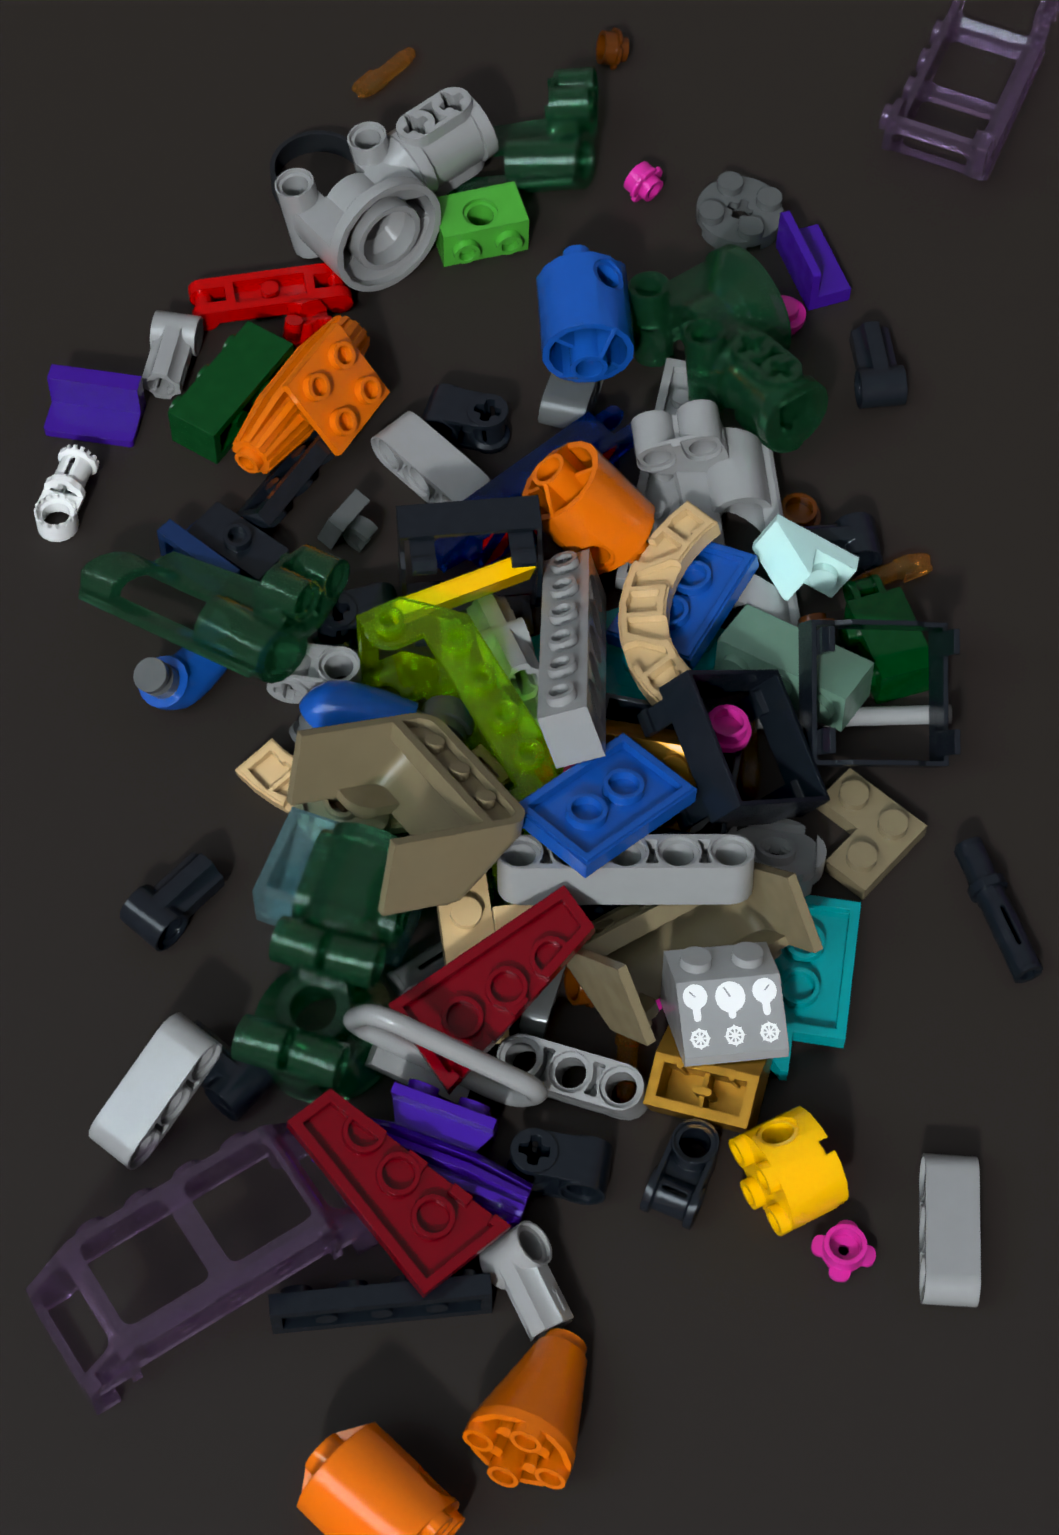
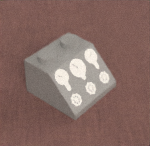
(724, 1003)

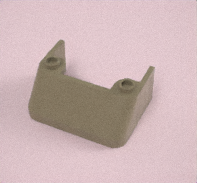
(431, 785)
(625, 955)

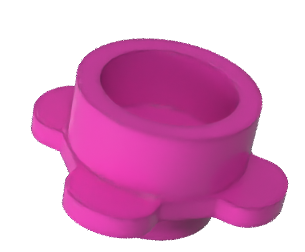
(843, 1235)

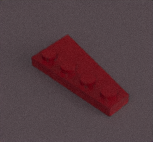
(496, 979)
(404, 1203)

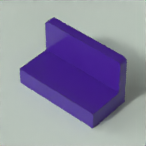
(811, 263)
(94, 405)

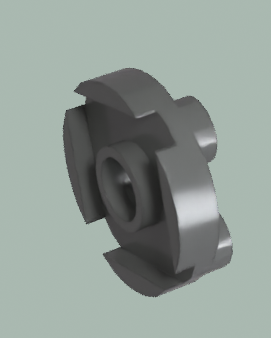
(743, 194)

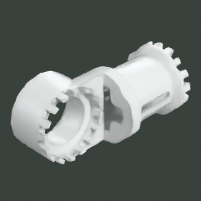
(55, 494)

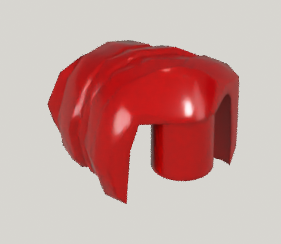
(304, 319)

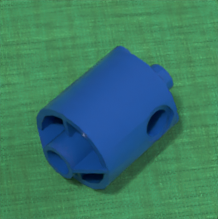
(584, 315)

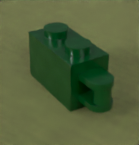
(898, 656)

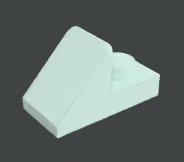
(799, 556)

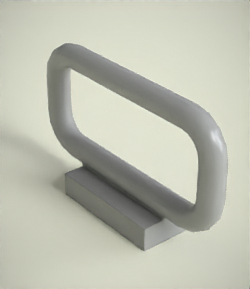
(398, 1058)

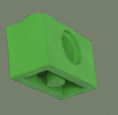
(482, 224)

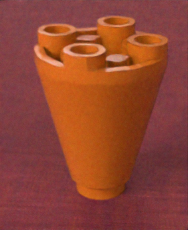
(533, 1415)

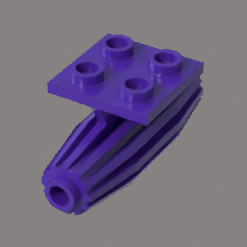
(449, 1141)

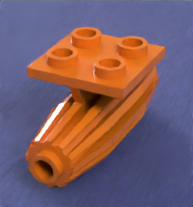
(319, 389)

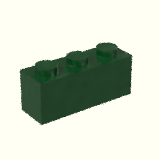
(225, 391)

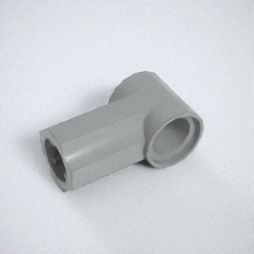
(172, 343)
(521, 1267)

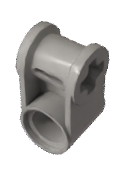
(318, 666)

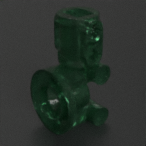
(733, 344)
(336, 954)

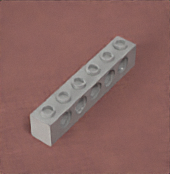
(572, 659)

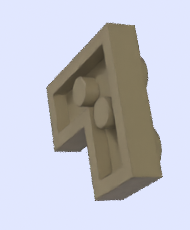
(878, 832)

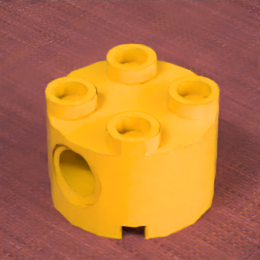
(789, 1170)

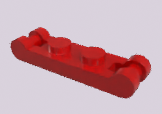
(266, 293)

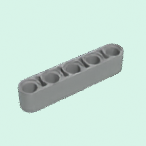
(650, 872)

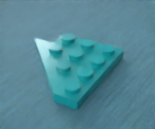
(819, 983)

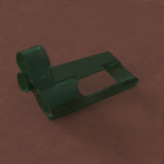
(555, 150)
(246, 622)

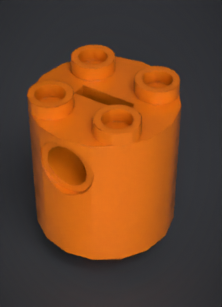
(591, 506)
(372, 1486)

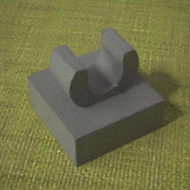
(349, 524)

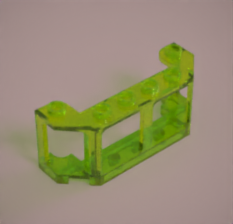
(461, 669)

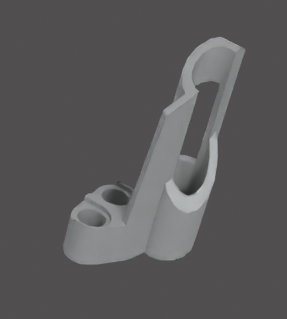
(718, 473)

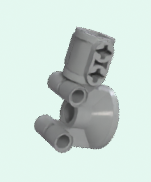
(388, 212)

